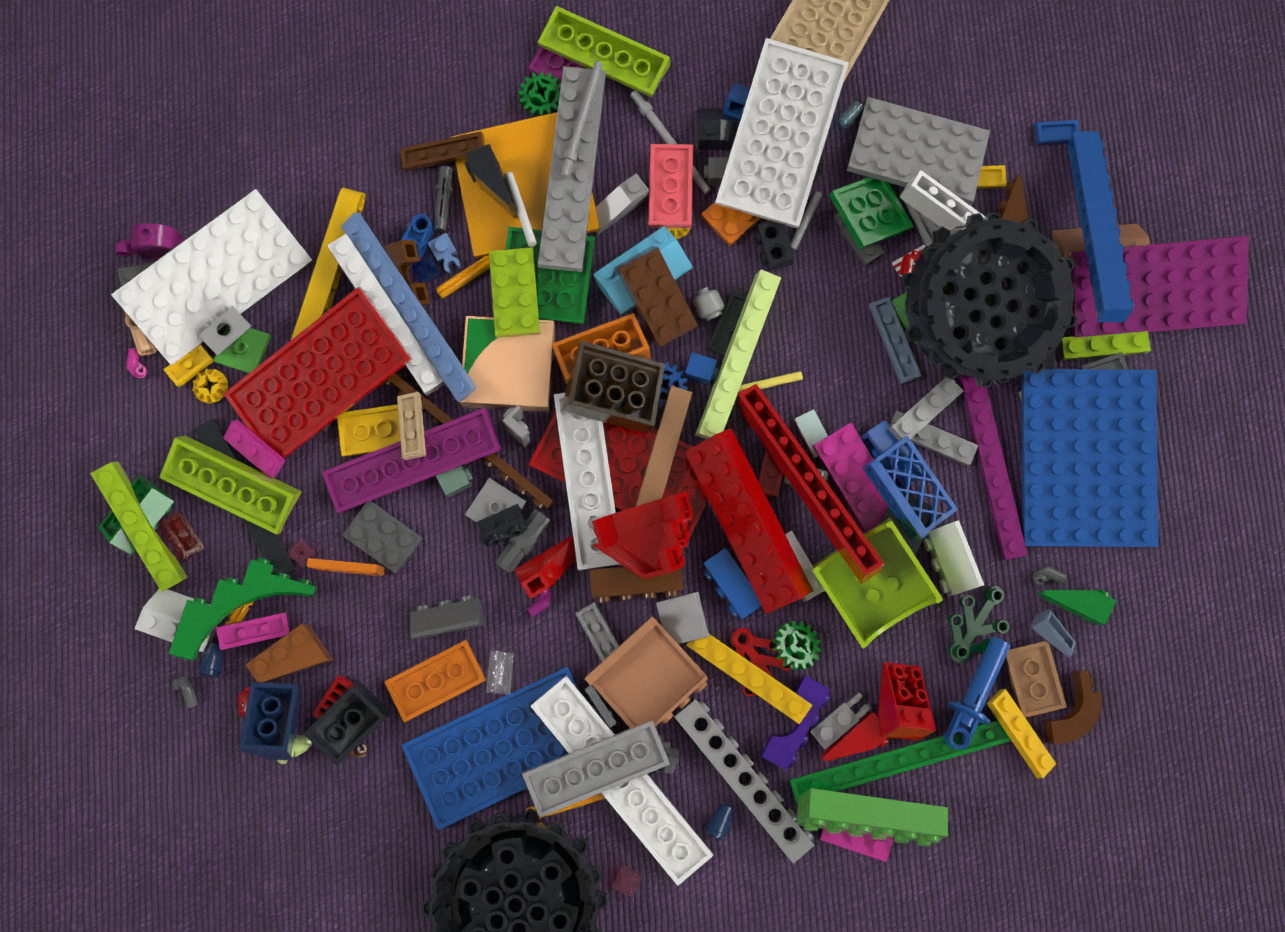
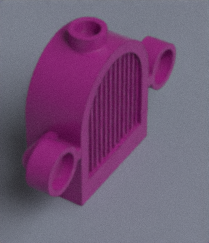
(149, 242)

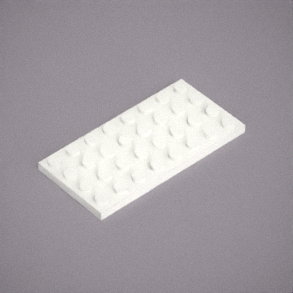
(782, 133)
(221, 265)

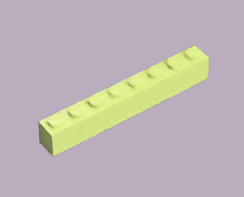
(738, 354)

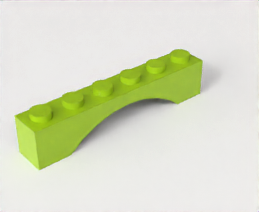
(124, 503)

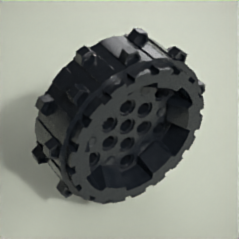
(1024, 339)
(534, 848)

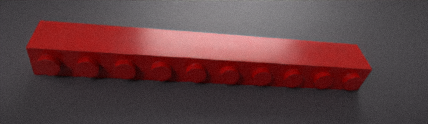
(809, 484)

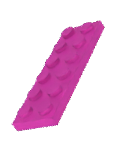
(843, 458)

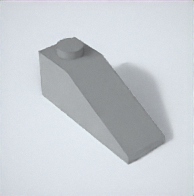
(621, 202)

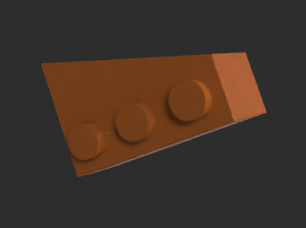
(291, 654)

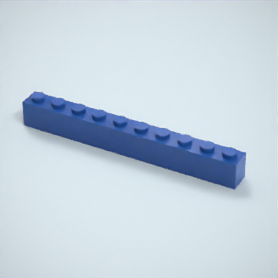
(1099, 227)

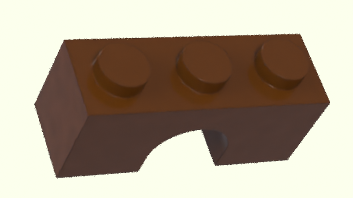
(403, 255)

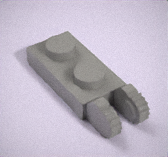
(838, 722)

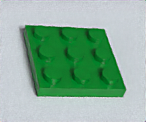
(871, 211)

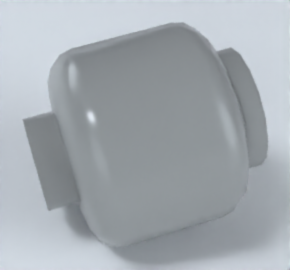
(708, 304)

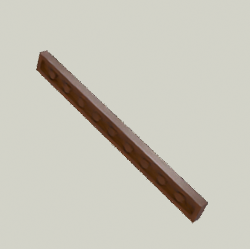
(506, 471)

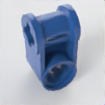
(420, 236)

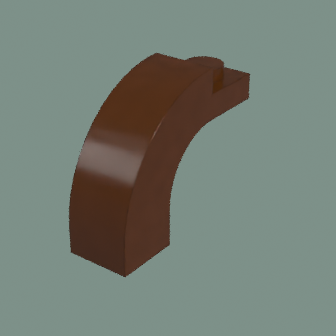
(1082, 716)

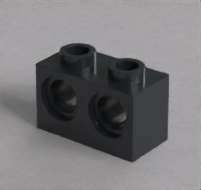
(778, 244)

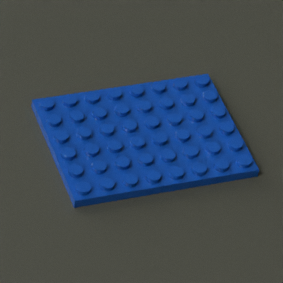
(1089, 458)

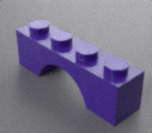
(782, 748)

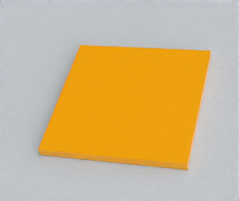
(527, 152)

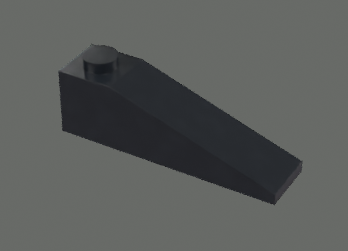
(716, 129)

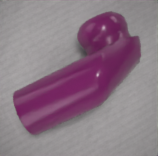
(541, 603)

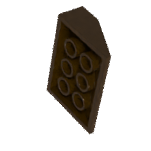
(614, 387)

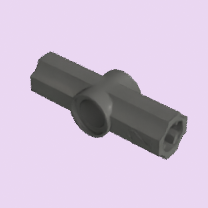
(524, 543)

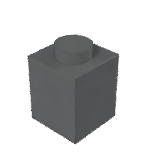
(715, 170)

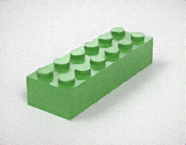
(872, 817)

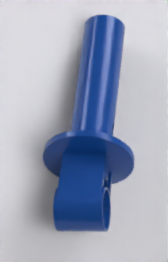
(968, 713)

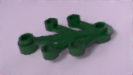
(974, 625)

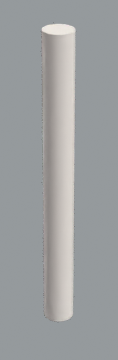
(520, 209)

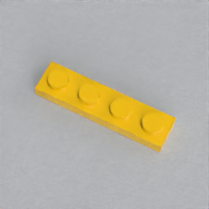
(1021, 733)

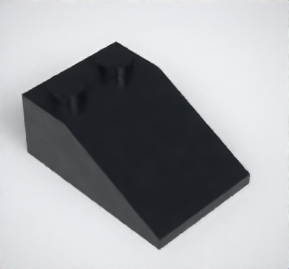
(485, 170)
(347, 722)

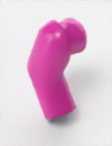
(133, 364)

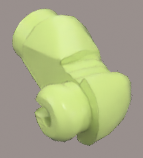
(300, 745)

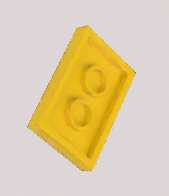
(368, 430)

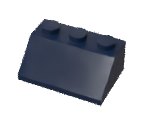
(270, 720)

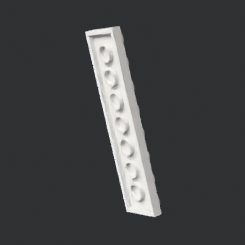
(586, 482)

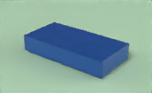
(1055, 131)

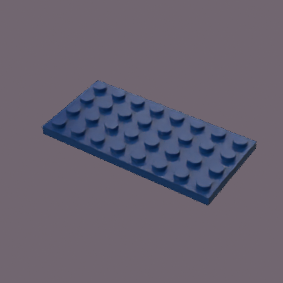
(483, 753)

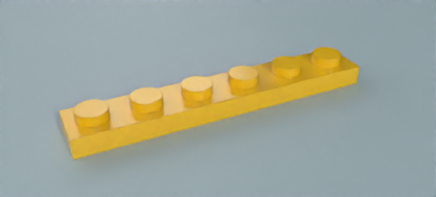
(751, 677)

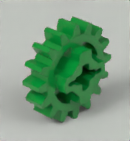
(534, 101)
(805, 653)

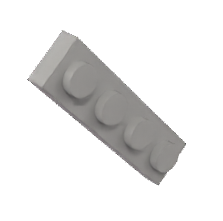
(926, 409)
(942, 442)

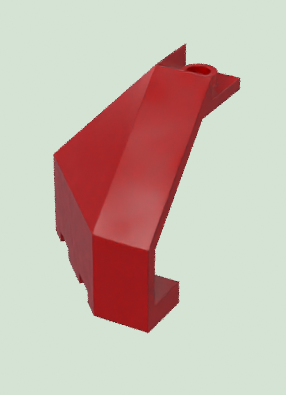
(647, 536)

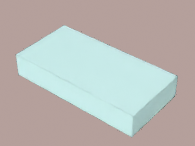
(810, 430)

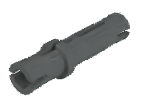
(445, 175)

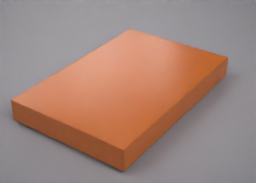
(346, 567)

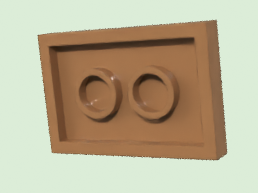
(1034, 679)

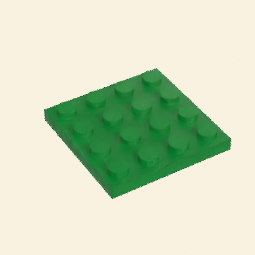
(560, 293)

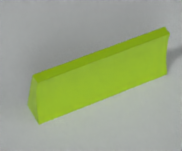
(589, 42)
(229, 484)

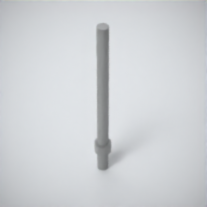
(647, 111)
(570, 155)

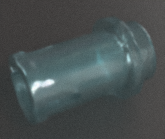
(846, 118)

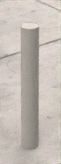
(805, 220)

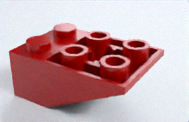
(904, 703)

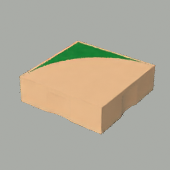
(508, 368)

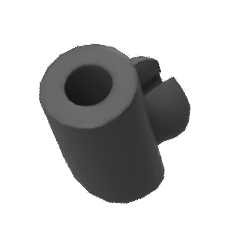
(1048, 573)
(187, 691)

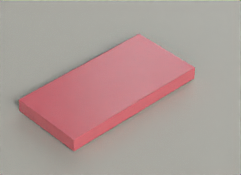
(670, 186)

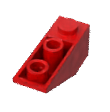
(547, 567)

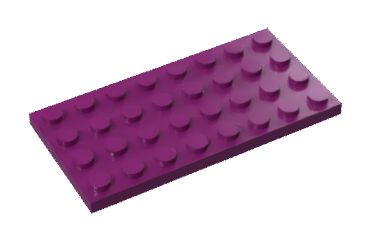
(1171, 287)

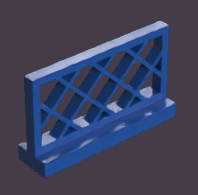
(899, 502)

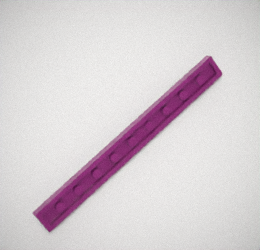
(993, 469)

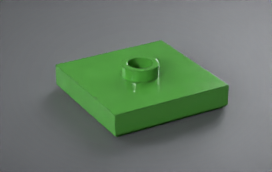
(245, 352)

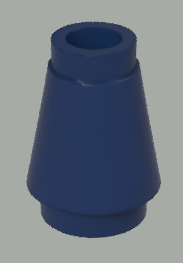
(211, 661)
(719, 823)

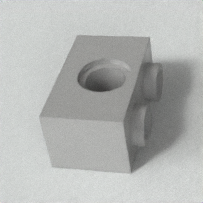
(219, 342)

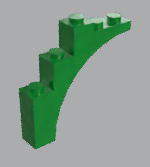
(200, 619)

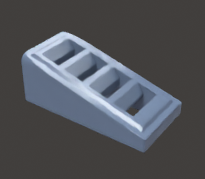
(1053, 631)

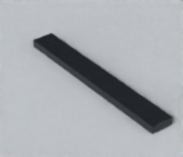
(267, 542)

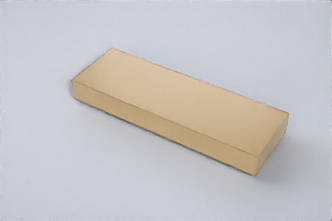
(411, 426)

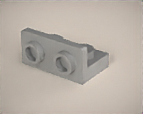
(516, 427)

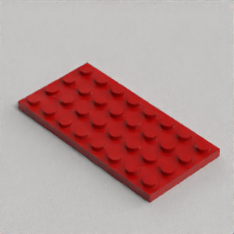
(318, 374)
(627, 460)

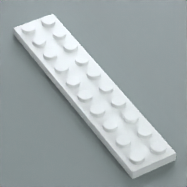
(636, 801)

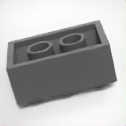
(446, 617)

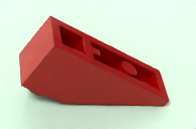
(859, 738)

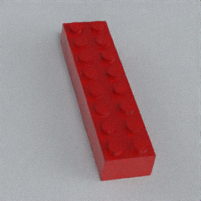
(748, 521)

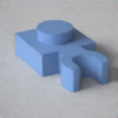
(443, 251)

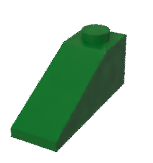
(1087, 604)

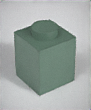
(455, 481)

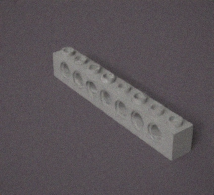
(793, 847)

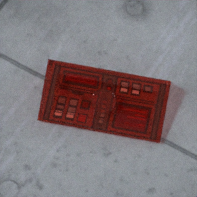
(181, 536)

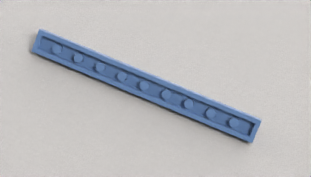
(409, 307)

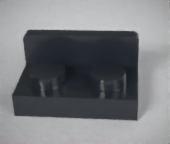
(502, 526)

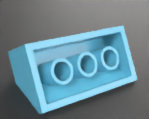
(610, 282)

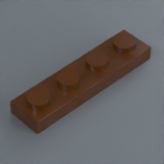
(440, 151)

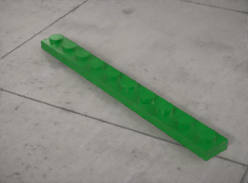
(896, 761)

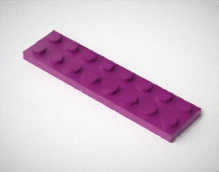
(387, 472)

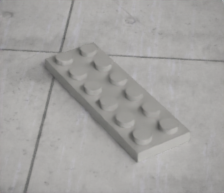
(595, 768)

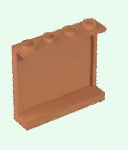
(647, 676)

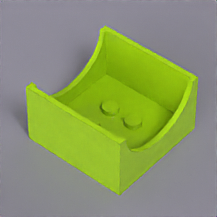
(884, 598)

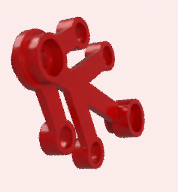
(755, 658)

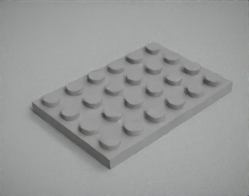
(901, 141)

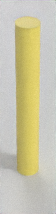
(774, 381)

